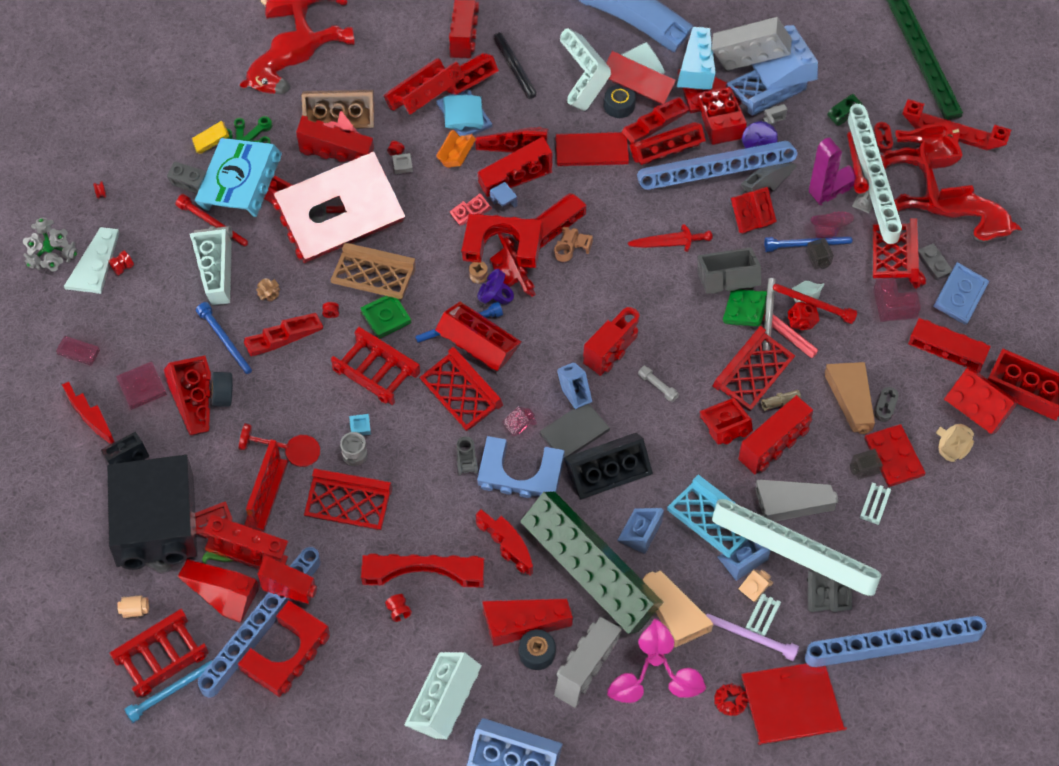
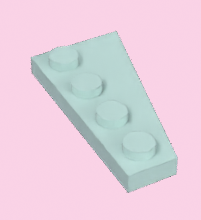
(93, 266)

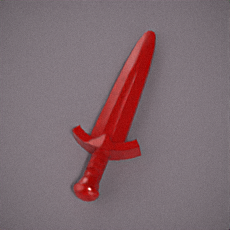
(672, 239)

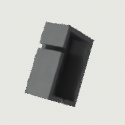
(729, 270)

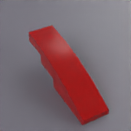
(655, 120)
(283, 334)
(91, 416)

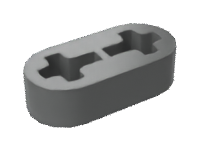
(883, 403)

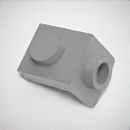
(775, 114)

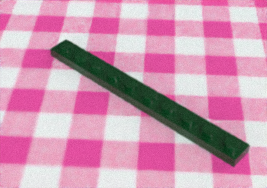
(926, 59)

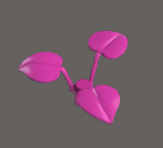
(656, 642)

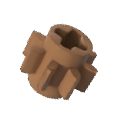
(268, 289)

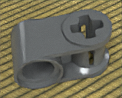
(466, 458)

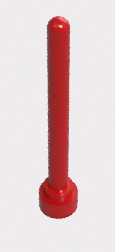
(860, 183)
(184, 202)
(848, 315)

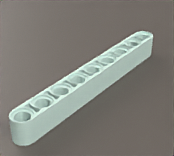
(875, 174)
(796, 547)

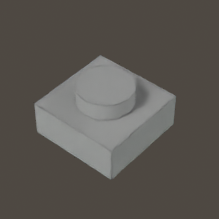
(402, 163)

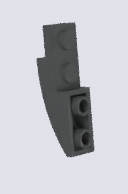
(768, 177)

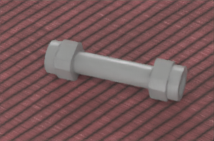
(646, 374)

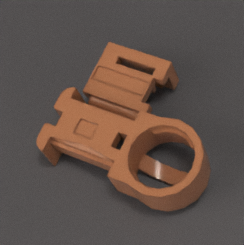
(569, 241)

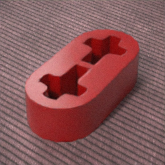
(880, 138)

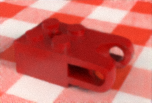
(611, 341)

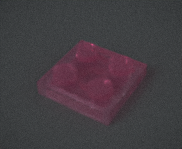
(141, 385)

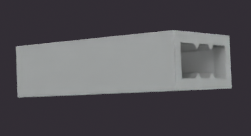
(793, 499)

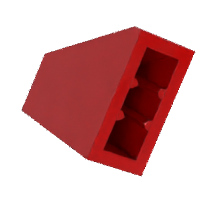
(286, 581)

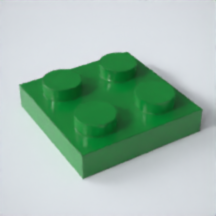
(745, 308)
(385, 316)

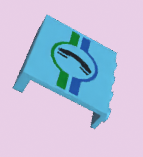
(239, 175)

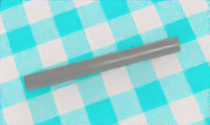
(769, 312)

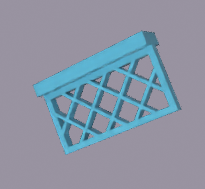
(710, 497)

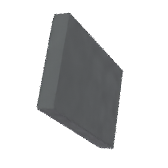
(575, 430)

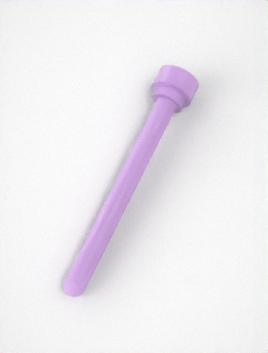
(788, 650)

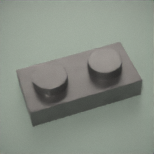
(934, 262)

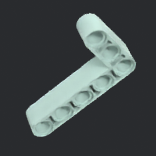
(595, 73)

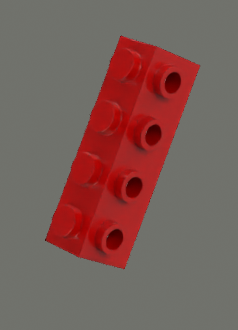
(667, 142)

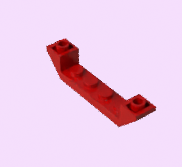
(968, 135)

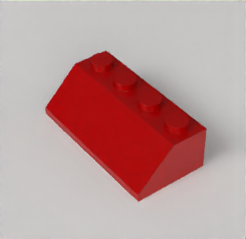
(477, 335)

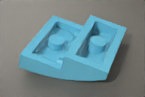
(463, 111)

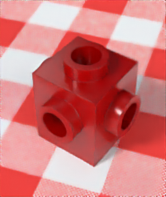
(803, 316)

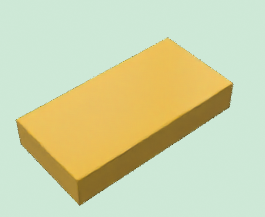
(210, 137)

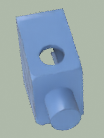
(573, 378)

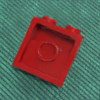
(727, 421)

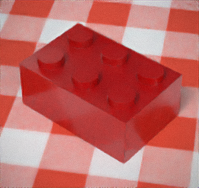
(981, 400)

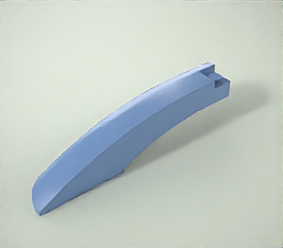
(649, 17)

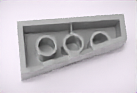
(586, 661)

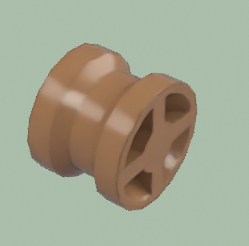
(481, 275)

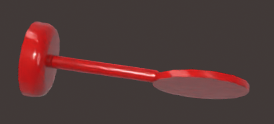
(300, 450)

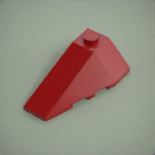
(511, 140)
(221, 588)

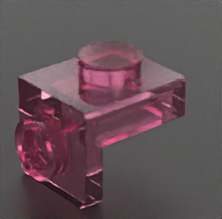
(519, 420)

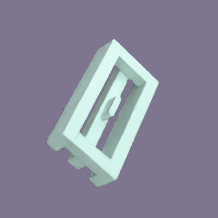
(880, 489)
(769, 601)

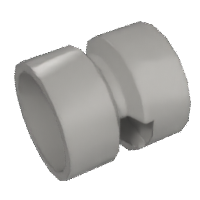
(353, 449)

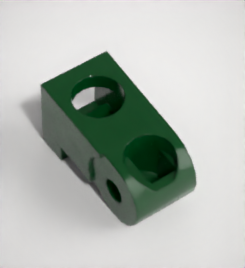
(840, 112)

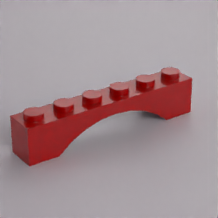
(463, 570)

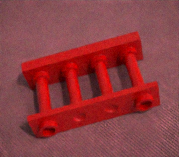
(423, 86)
(378, 348)
(243, 543)
(141, 644)

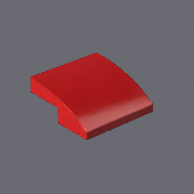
(753, 210)

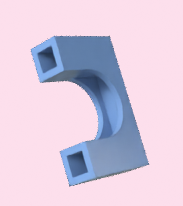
(493, 476)

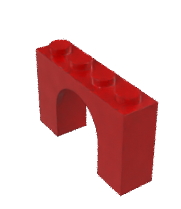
(482, 227)
(279, 675)

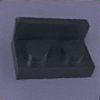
(125, 450)

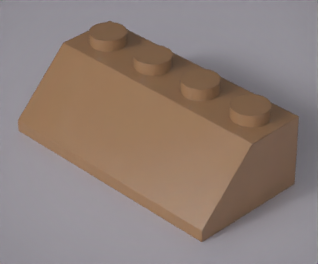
(326, 106)

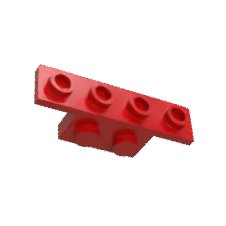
(507, 262)

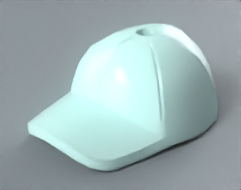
(808, 288)

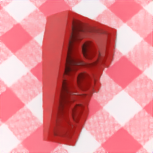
(190, 389)

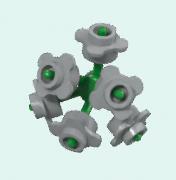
(56, 239)

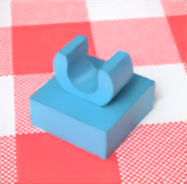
(360, 424)

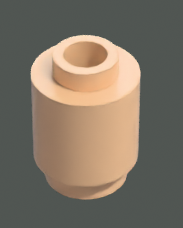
(133, 606)

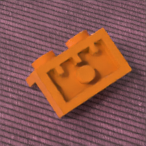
(455, 149)

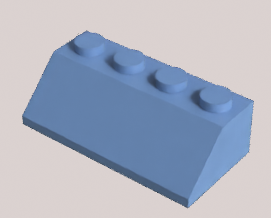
(507, 746)

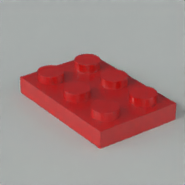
(896, 455)

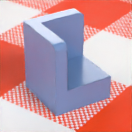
(503, 195)

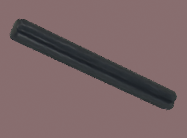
(515, 65)

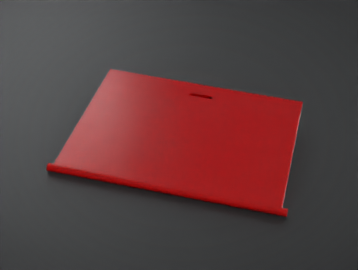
(792, 702)

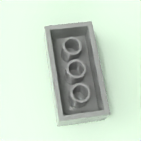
(751, 44)

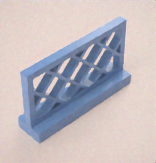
(764, 99)

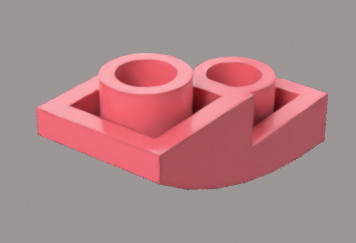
(476, 205)

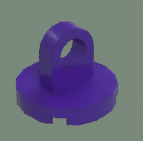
(759, 134)
(494, 289)

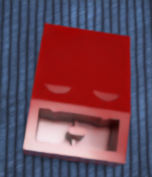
(721, 115)

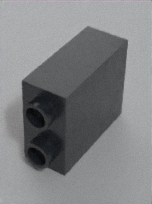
(151, 511)

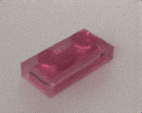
(77, 350)

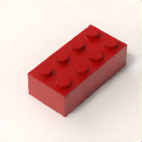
(1028, 383)
(776, 435)

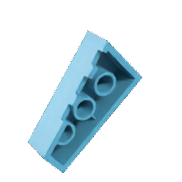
(698, 63)

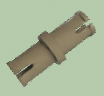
(779, 400)

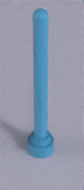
(135, 711)

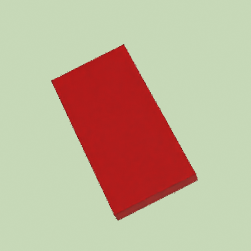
(591, 149)

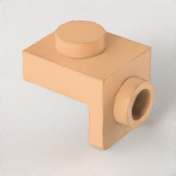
(756, 584)

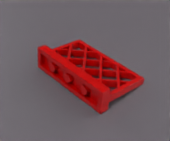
(911, 254)
(742, 357)
(476, 382)
(349, 482)
(265, 488)

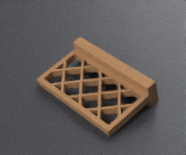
(377, 260)

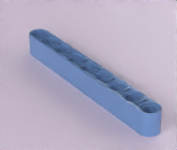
(725, 167)
(250, 627)
(902, 635)

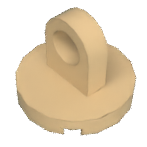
(955, 442)

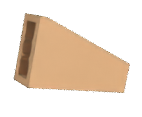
(678, 611)

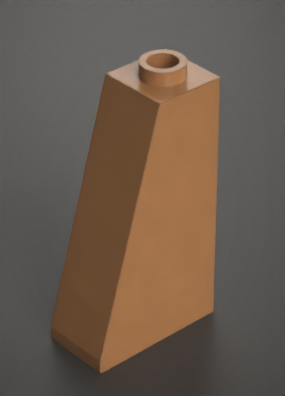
(852, 392)

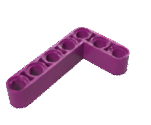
(826, 177)

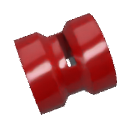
(121, 262)
(398, 606)

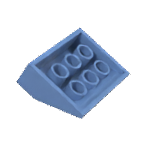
(791, 69)

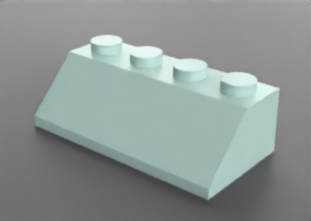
(443, 694)

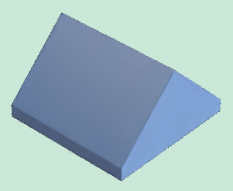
(641, 528)
(745, 559)

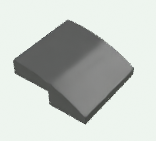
(827, 594)

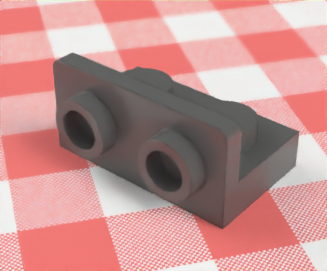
(186, 177)

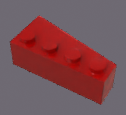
(463, 29)
(331, 142)
(518, 167)
(514, 618)

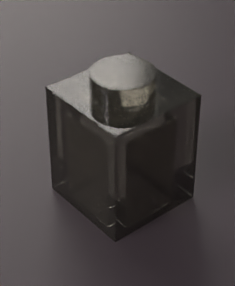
(819, 253)
(866, 464)

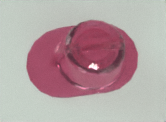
(830, 224)

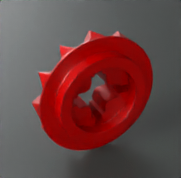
(729, 708)

